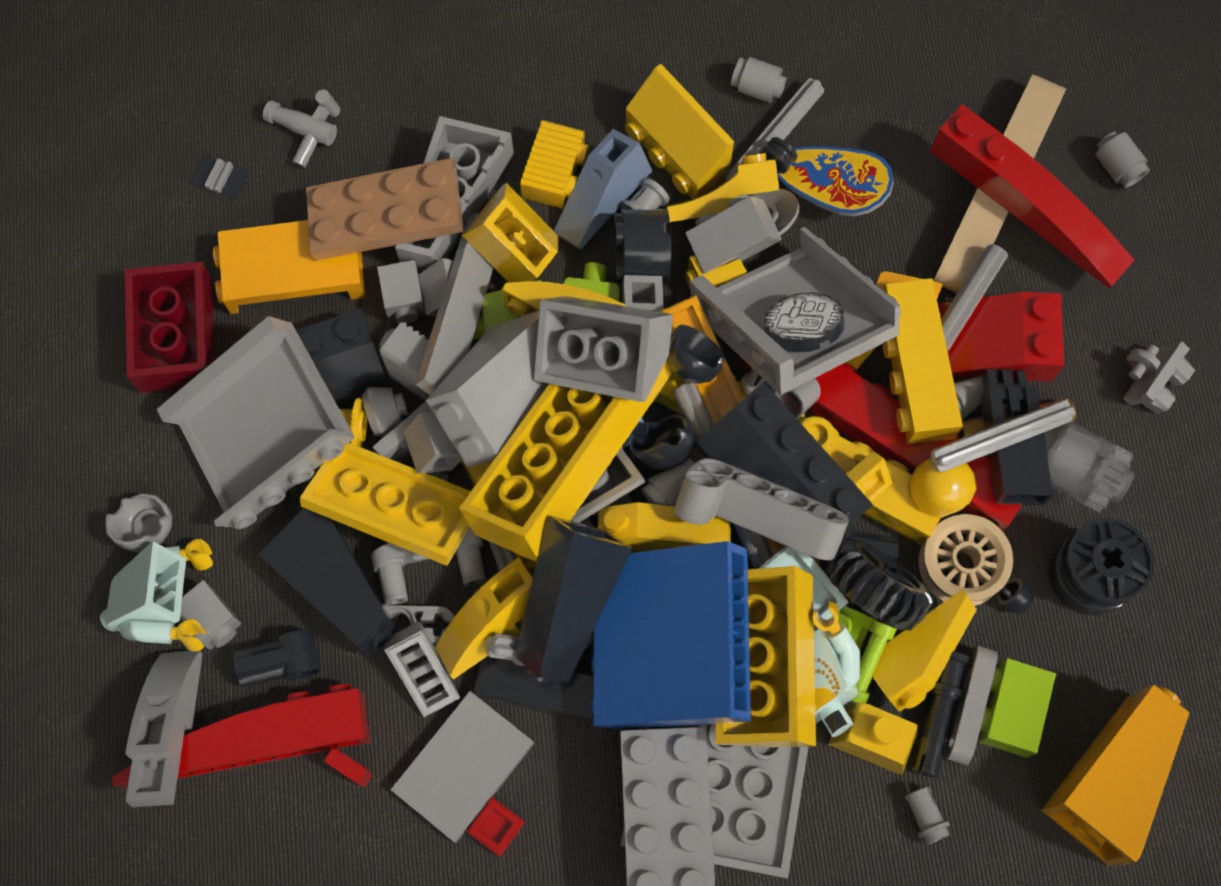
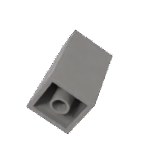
(490, 390)

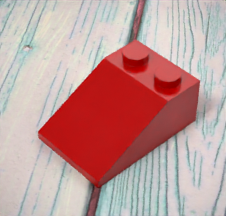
(1010, 334)

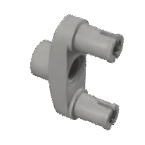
(391, 558)

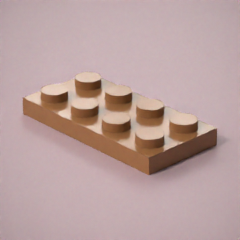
(384, 209)

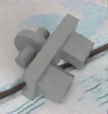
(1151, 372)

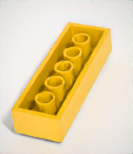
(551, 464)

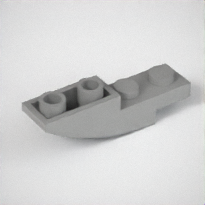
(158, 728)

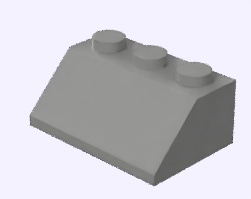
(601, 346)

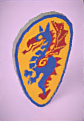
(840, 179)

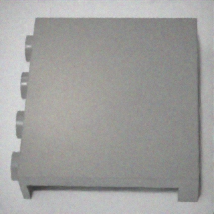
(739, 310)
(258, 421)

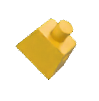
(877, 737)

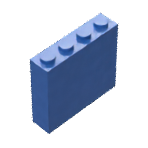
(675, 640)

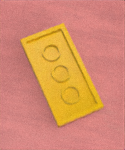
(390, 502)

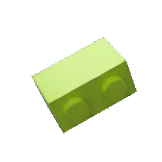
(1017, 708)

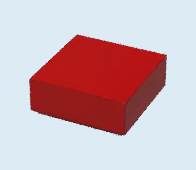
(348, 767)
(496, 826)

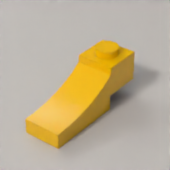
(752, 177)

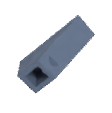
(603, 185)

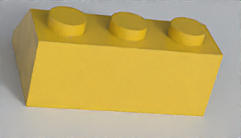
(679, 134)

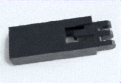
(1022, 469)

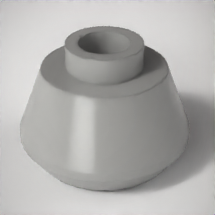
(383, 409)

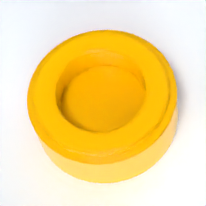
(821, 431)

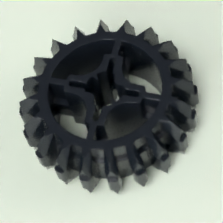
(879, 585)

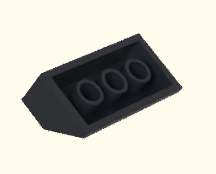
(772, 444)

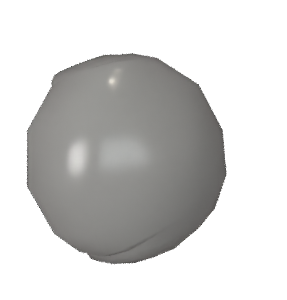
(139, 522)

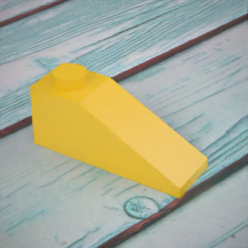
(657, 527)
(918, 656)

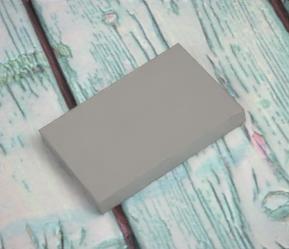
(462, 766)

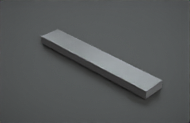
(456, 315)

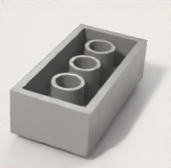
(667, 807)

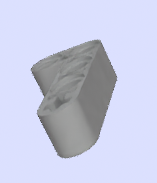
(761, 506)

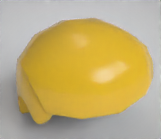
(942, 491)

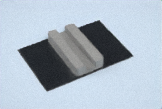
(219, 177)

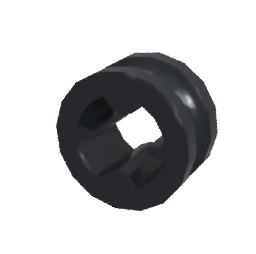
(781, 152)

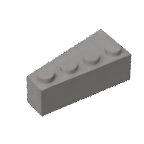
(480, 160)

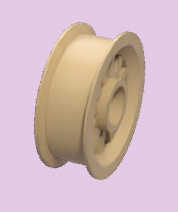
(972, 526)

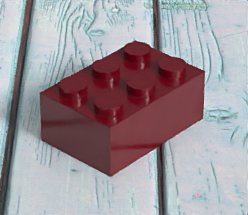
(168, 325)

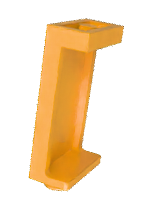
(277, 265)

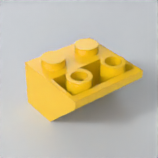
(512, 237)

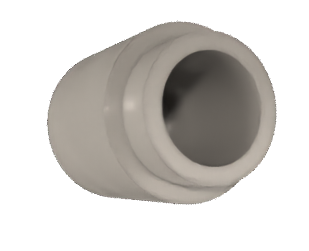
(758, 79)
(1122, 159)

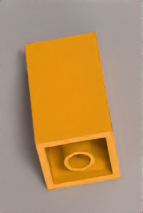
(1121, 777)

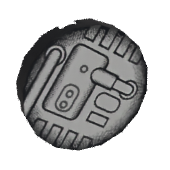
(804, 321)

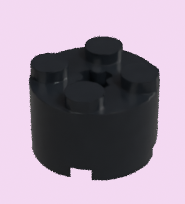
(643, 244)

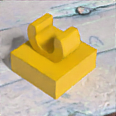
(870, 475)

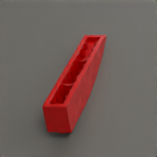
(1029, 194)
(274, 733)

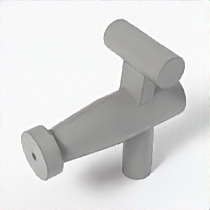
(313, 127)

